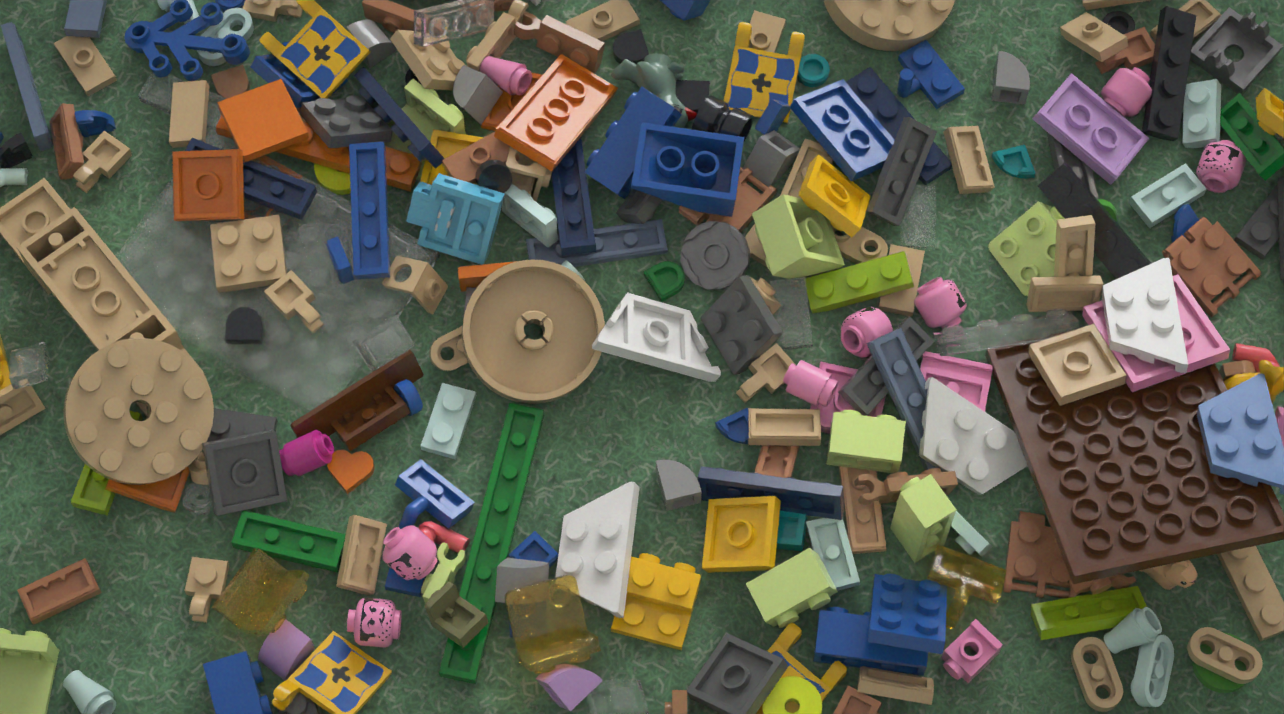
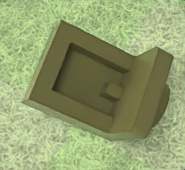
(454, 615)

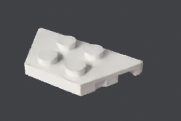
(1145, 315)
(657, 337)
(967, 440)
(599, 547)

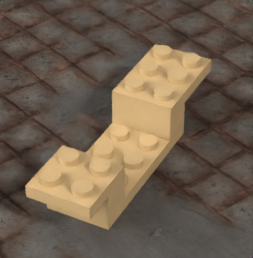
(81, 271)

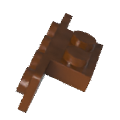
(365, 406)

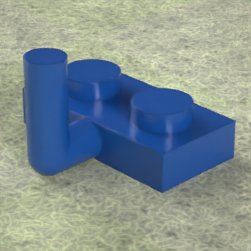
(929, 73)
(432, 494)

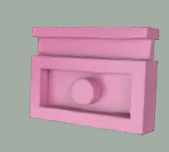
(962, 376)

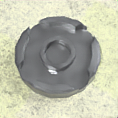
(715, 255)

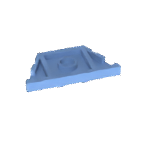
(1243, 434)

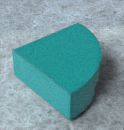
(1015, 161)

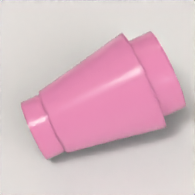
(508, 75)

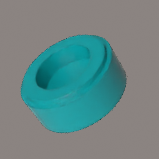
(813, 70)

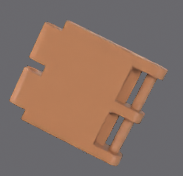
(747, 202)
(1209, 264)
(1035, 558)

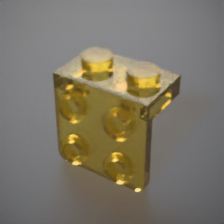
(260, 594)
(549, 624)

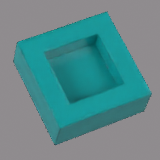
(791, 531)

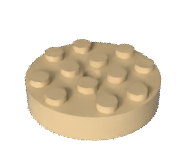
(889, 23)
(525, 295)
(145, 373)

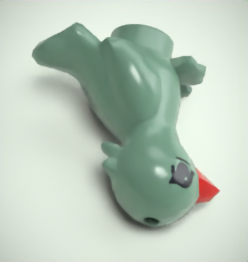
(659, 77)

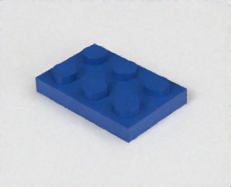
(844, 128)
(908, 613)

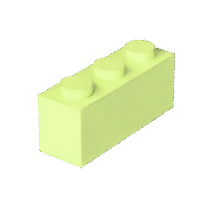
(922, 517)

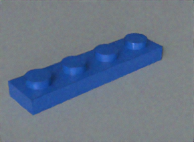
(369, 210)

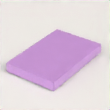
(1091, 129)

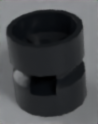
(717, 118)

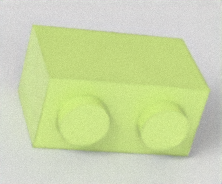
(866, 441)
(792, 588)

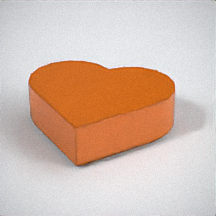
(350, 469)

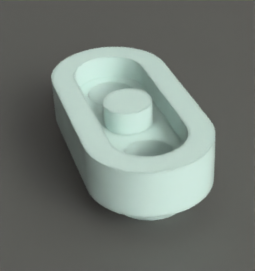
(231, 17)
(1153, 672)

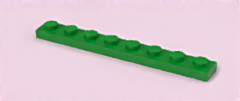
(494, 533)

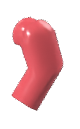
(1253, 354)
(441, 534)

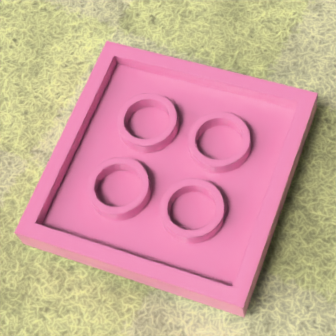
(1201, 340)

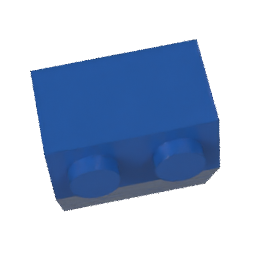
(688, 167)

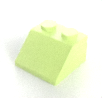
(796, 239)

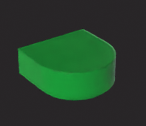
(665, 279)

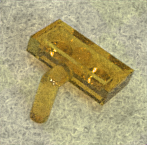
(968, 577)

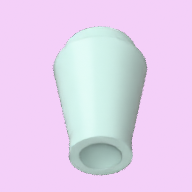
(1134, 630)
(89, 695)

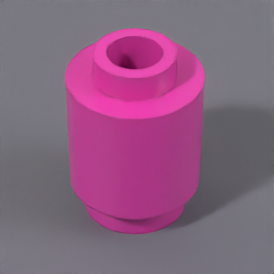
(306, 453)

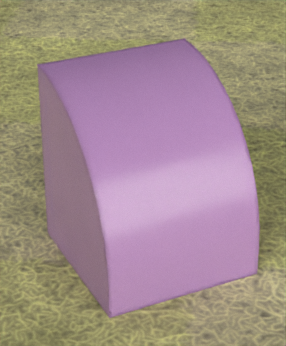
(285, 650)
(568, 684)

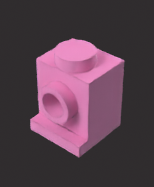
(963, 666)

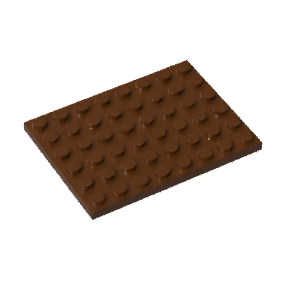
(1130, 472)

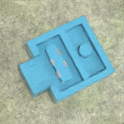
(456, 217)

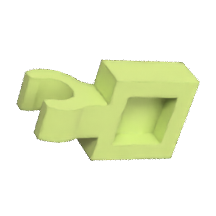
(444, 572)

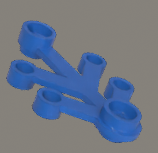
(145, 35)

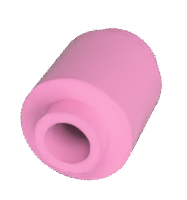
(810, 383)

